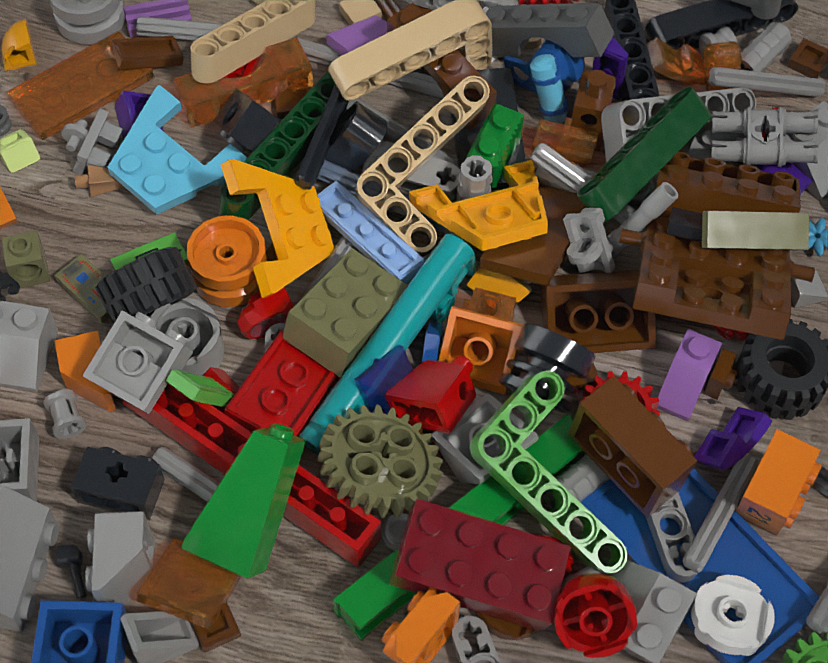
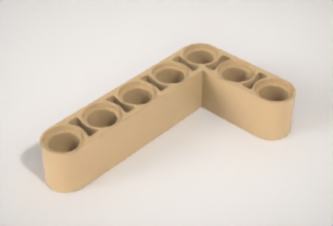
(452, 27)
(248, 36)
(415, 157)

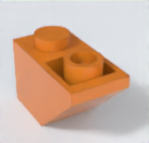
(74, 357)

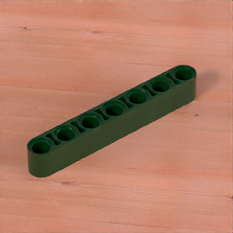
(282, 147)

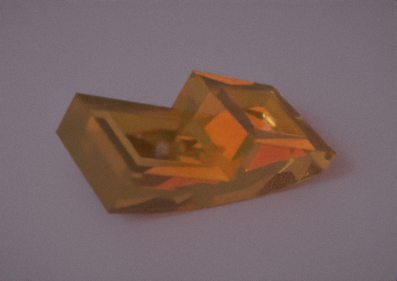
(680, 64)

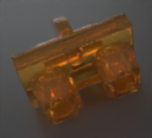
(568, 141)

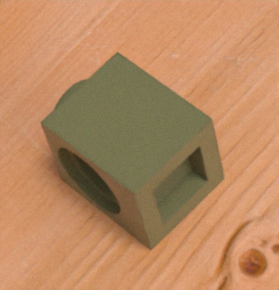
(26, 259)

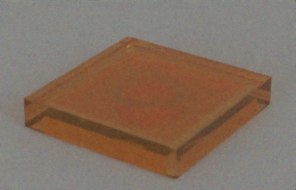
(187, 586)

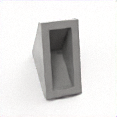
(159, 636)

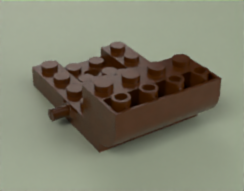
(718, 285)

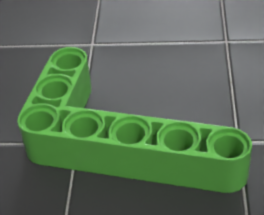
(539, 479)

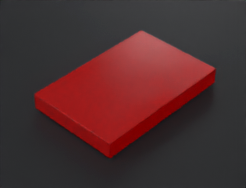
(281, 389)

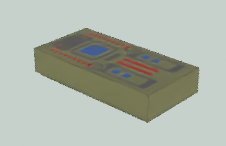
(80, 280)

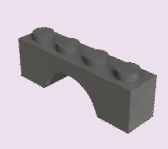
(575, 27)

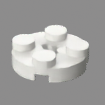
(726, 635)

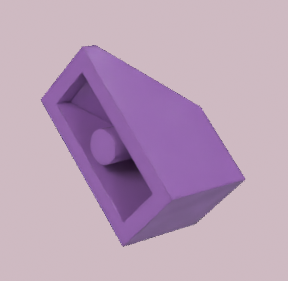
(688, 374)

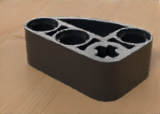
(356, 137)

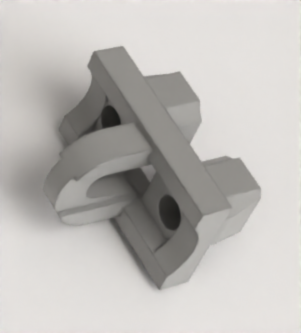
(598, 252)

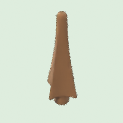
(97, 180)

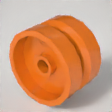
(223, 259)

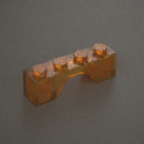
(281, 70)

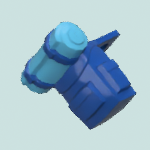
(550, 76)

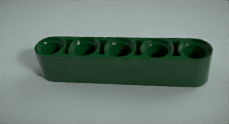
(645, 153)

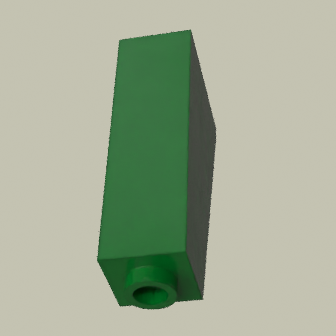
(249, 503)

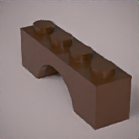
(449, 69)

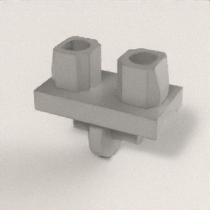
(100, 131)

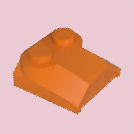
(423, 629)

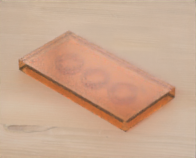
(75, 88)

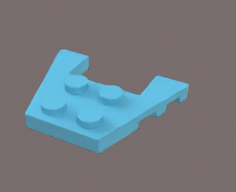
(157, 166)

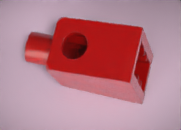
(434, 394)

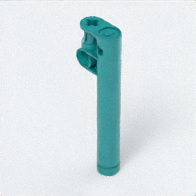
(426, 297)

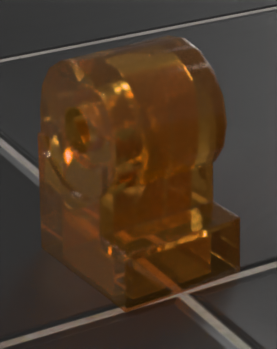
(721, 55)

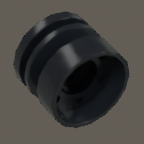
(552, 353)

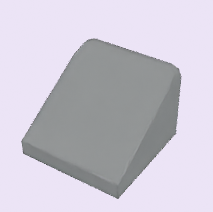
(807, 293)

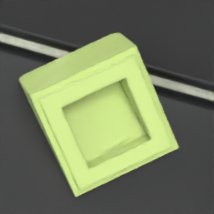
(18, 150)

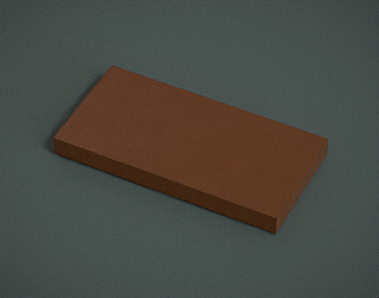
(541, 255)

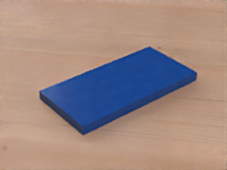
(737, 553)

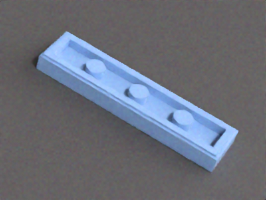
(369, 233)

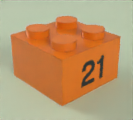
(775, 488)

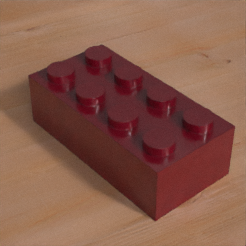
(480, 564)

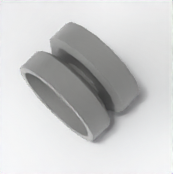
(88, 20)

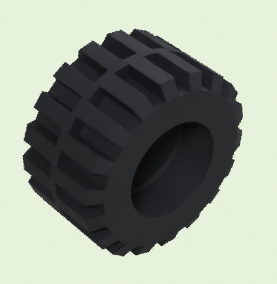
(146, 284)
(776, 392)

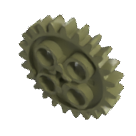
(379, 460)

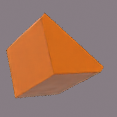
(485, 342)

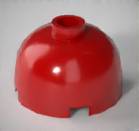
(595, 615)

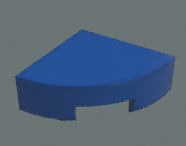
(432, 340)

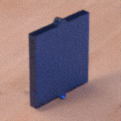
(381, 377)

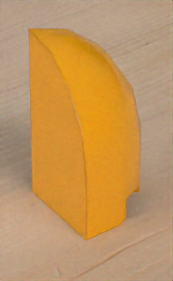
(18, 46)
(500, 284)

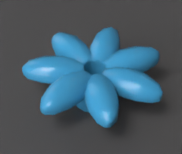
(818, 236)

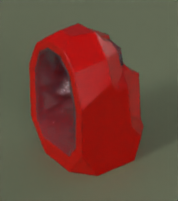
(264, 313)

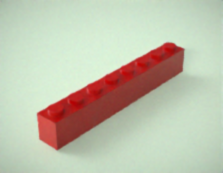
(310, 502)

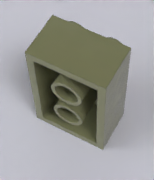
(342, 311)

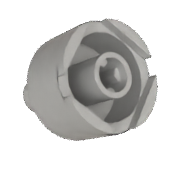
(200, 326)

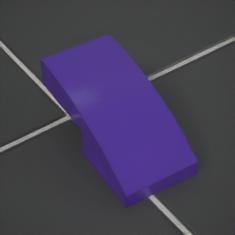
(739, 436)

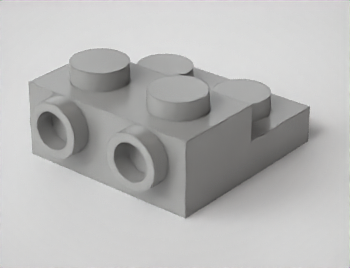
(137, 360)

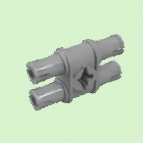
(775, 126)

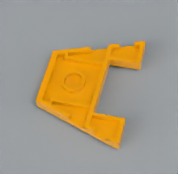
(492, 217)
(292, 219)

